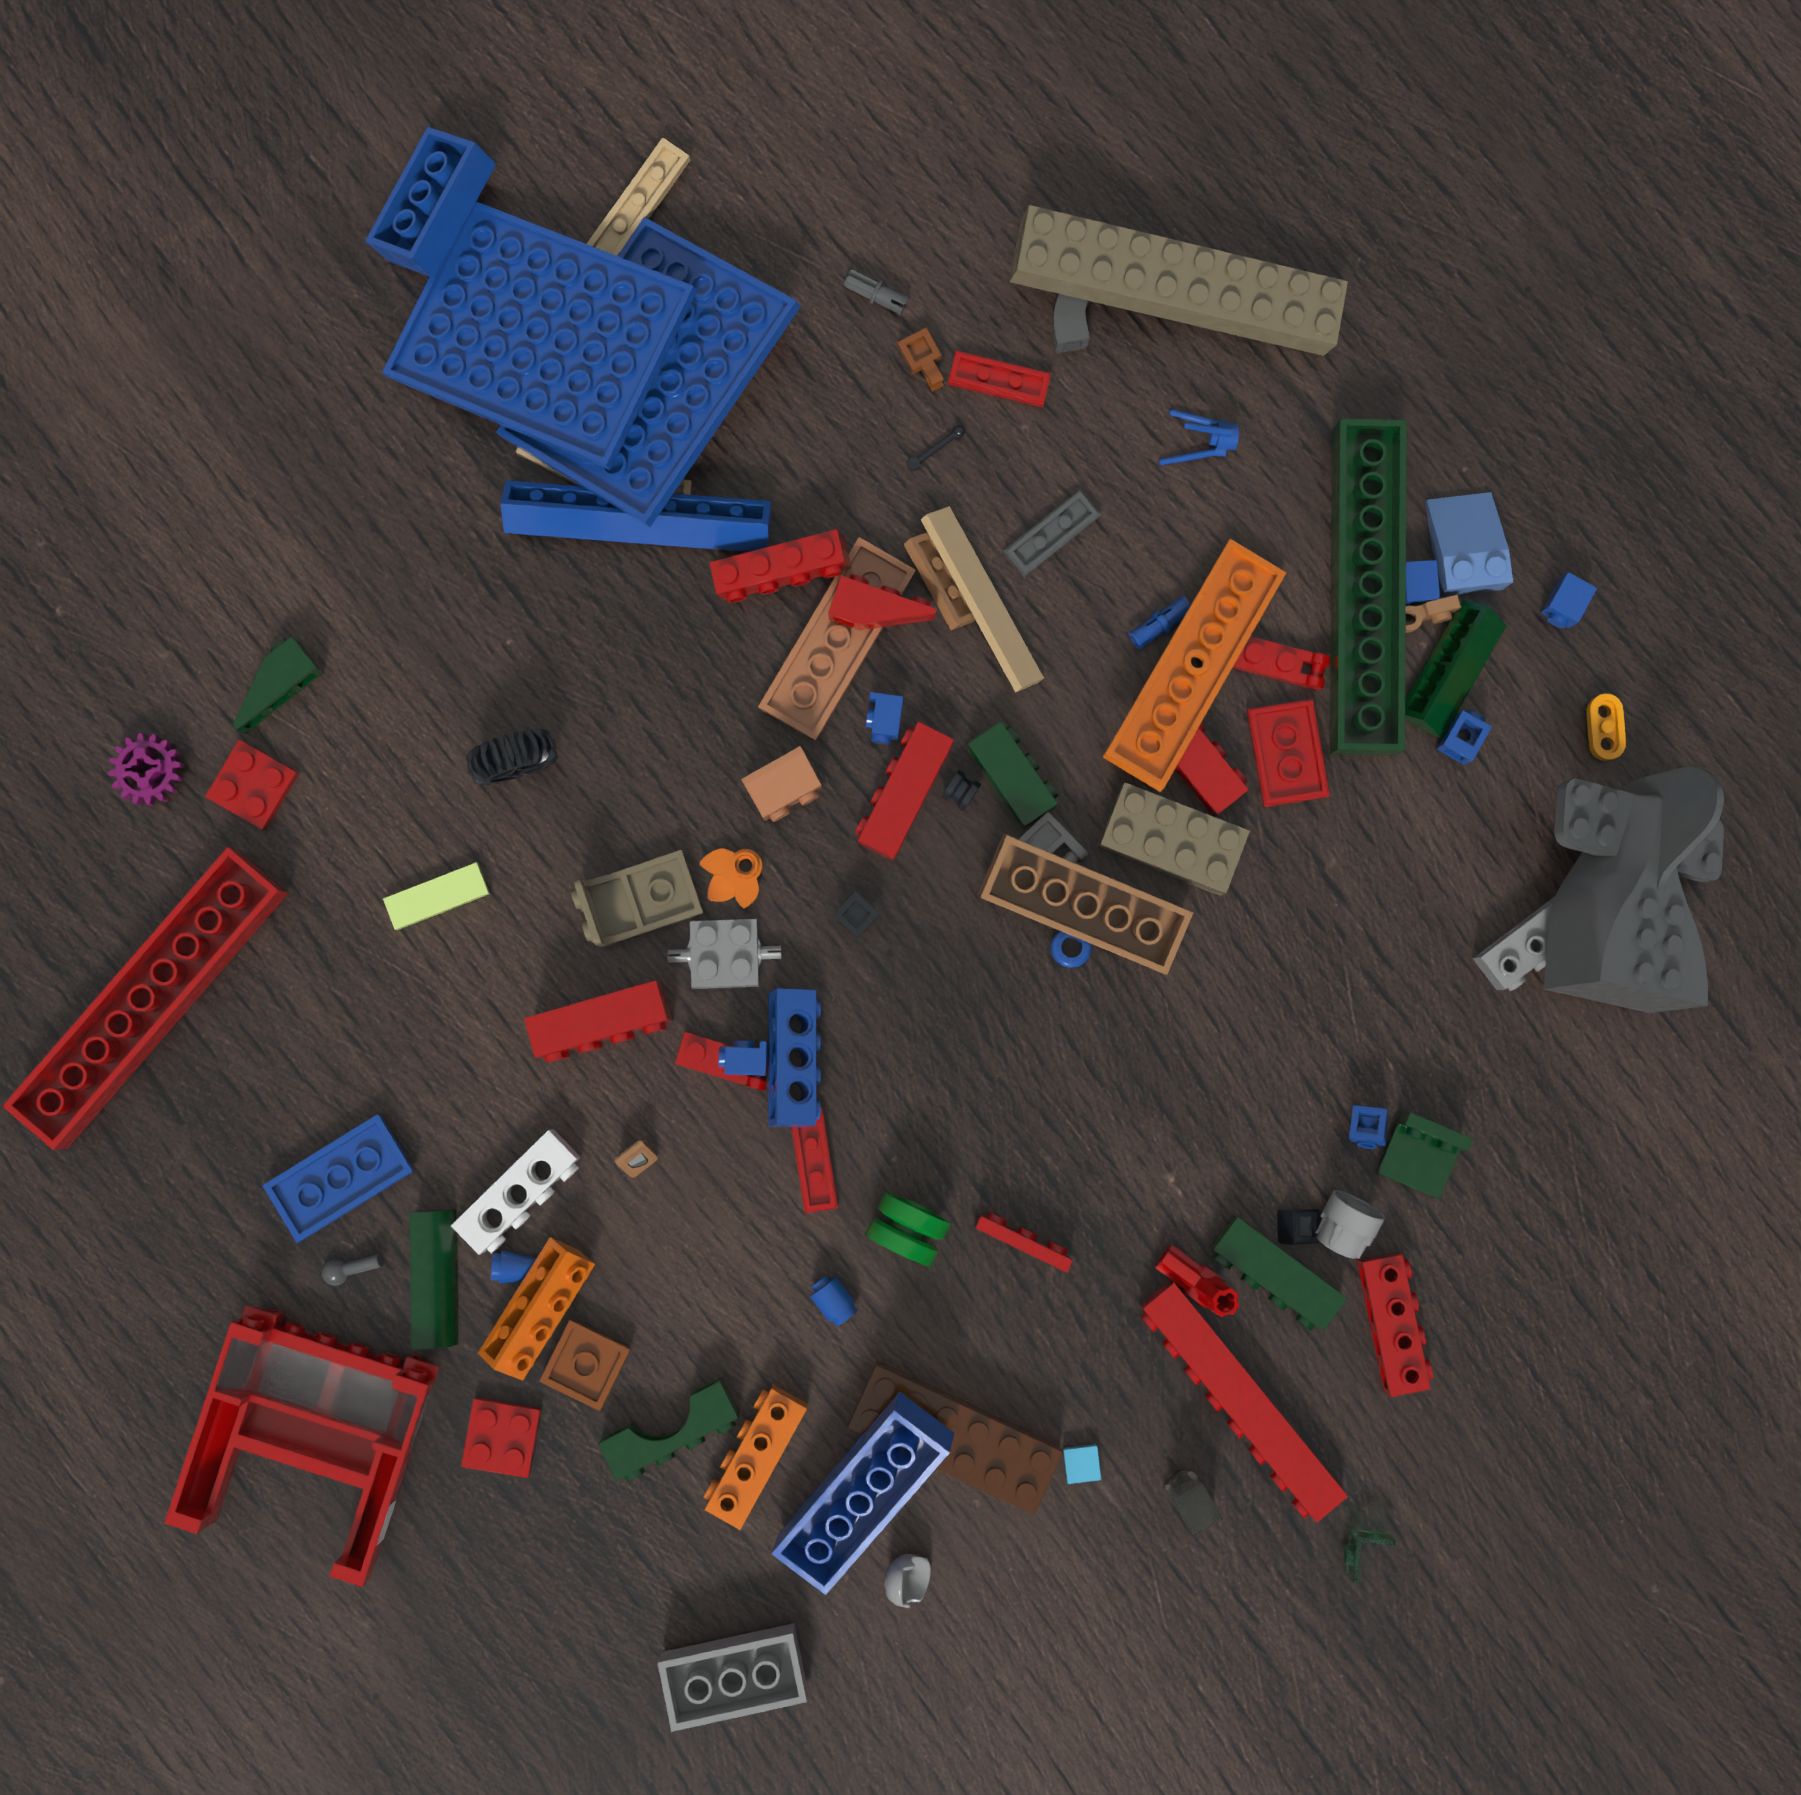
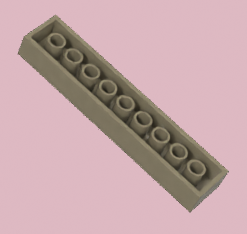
(1178, 281)

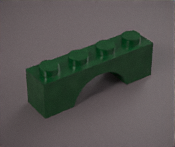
(632, 1449)

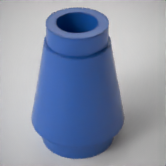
(510, 1266)

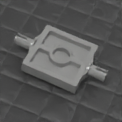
(724, 954)

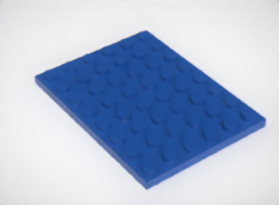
(541, 334)
(700, 380)

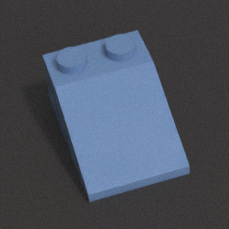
(1468, 544)

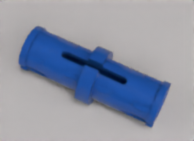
(1159, 623)

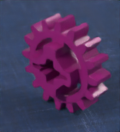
(149, 782)

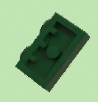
(1422, 1154)

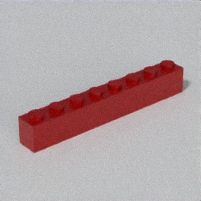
(1243, 1401)

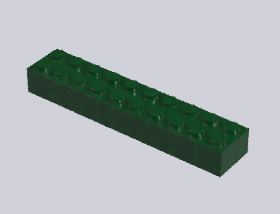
(1368, 587)

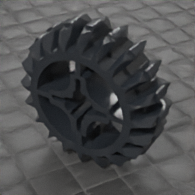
(511, 756)

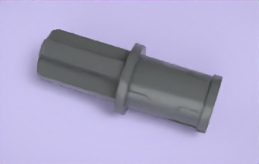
(876, 291)

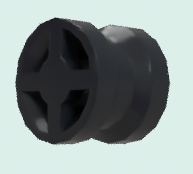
(961, 790)

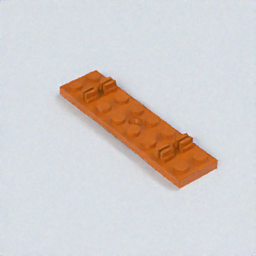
(1176, 691)

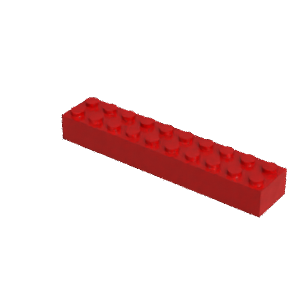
(145, 999)

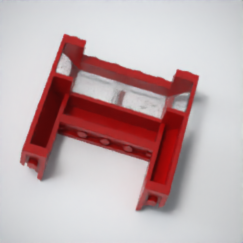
(311, 1409)

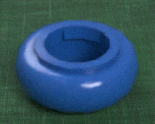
(1062, 959)

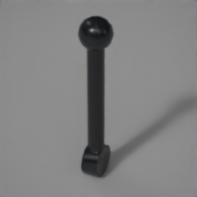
(914, 462)

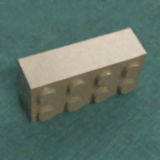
(1173, 839)

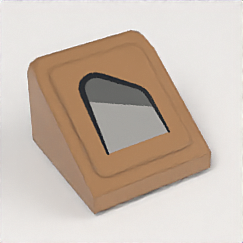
(636, 1158)

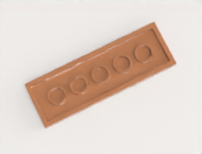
(828, 651)

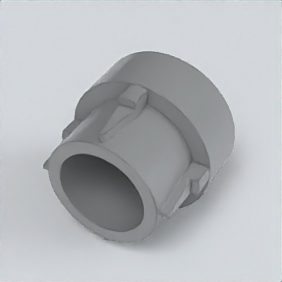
(1348, 1224)

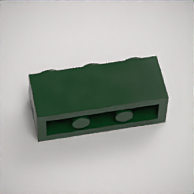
(1013, 774)

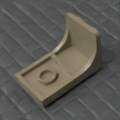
(637, 899)

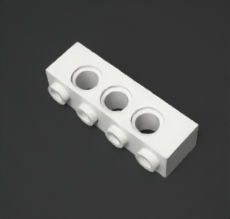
(473, 1222)

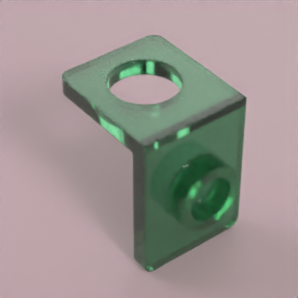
(1352, 1552)

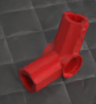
(1198, 1282)

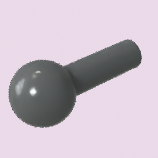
(337, 1271)

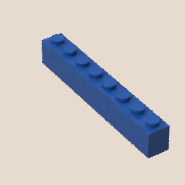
(682, 522)

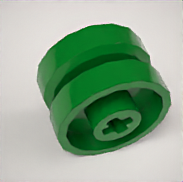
(906, 1231)

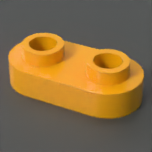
(1608, 728)

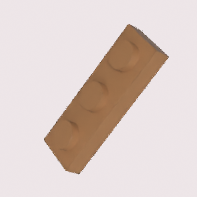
(939, 581)

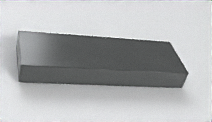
(1052, 533)

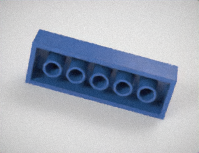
(863, 1493)

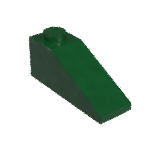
(279, 679)

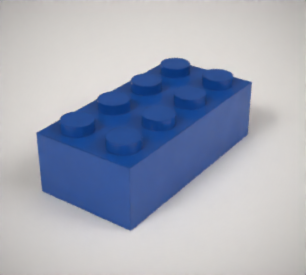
(431, 202)

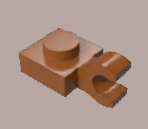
(922, 354)

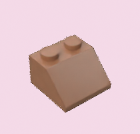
(783, 785)

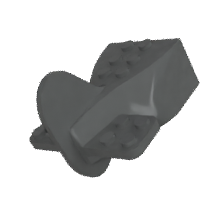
(1621, 912)

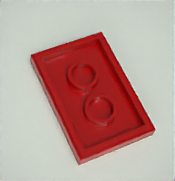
(1287, 753)

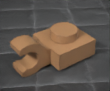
(1437, 610)

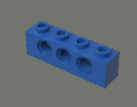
(782, 1108)

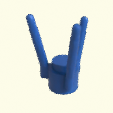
(1220, 434)

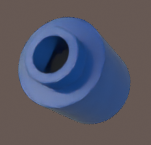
(833, 1300)

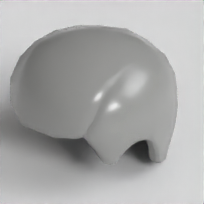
(907, 1579)

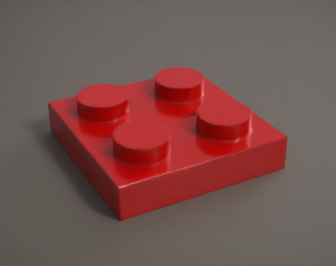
(252, 785)
(501, 1437)

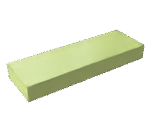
(436, 896)

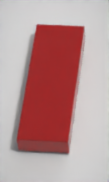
(999, 378)
(815, 1167)

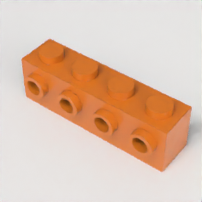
(536, 1309)
(755, 1457)

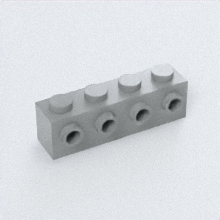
(1517, 951)

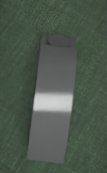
(1069, 324)

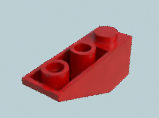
(869, 608)

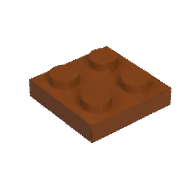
(585, 1364)

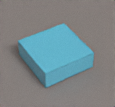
(1081, 1463)

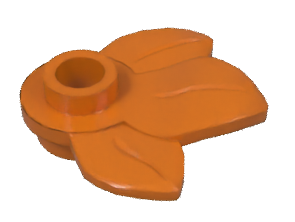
(728, 877)

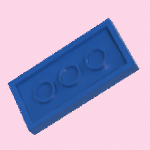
(338, 1178)

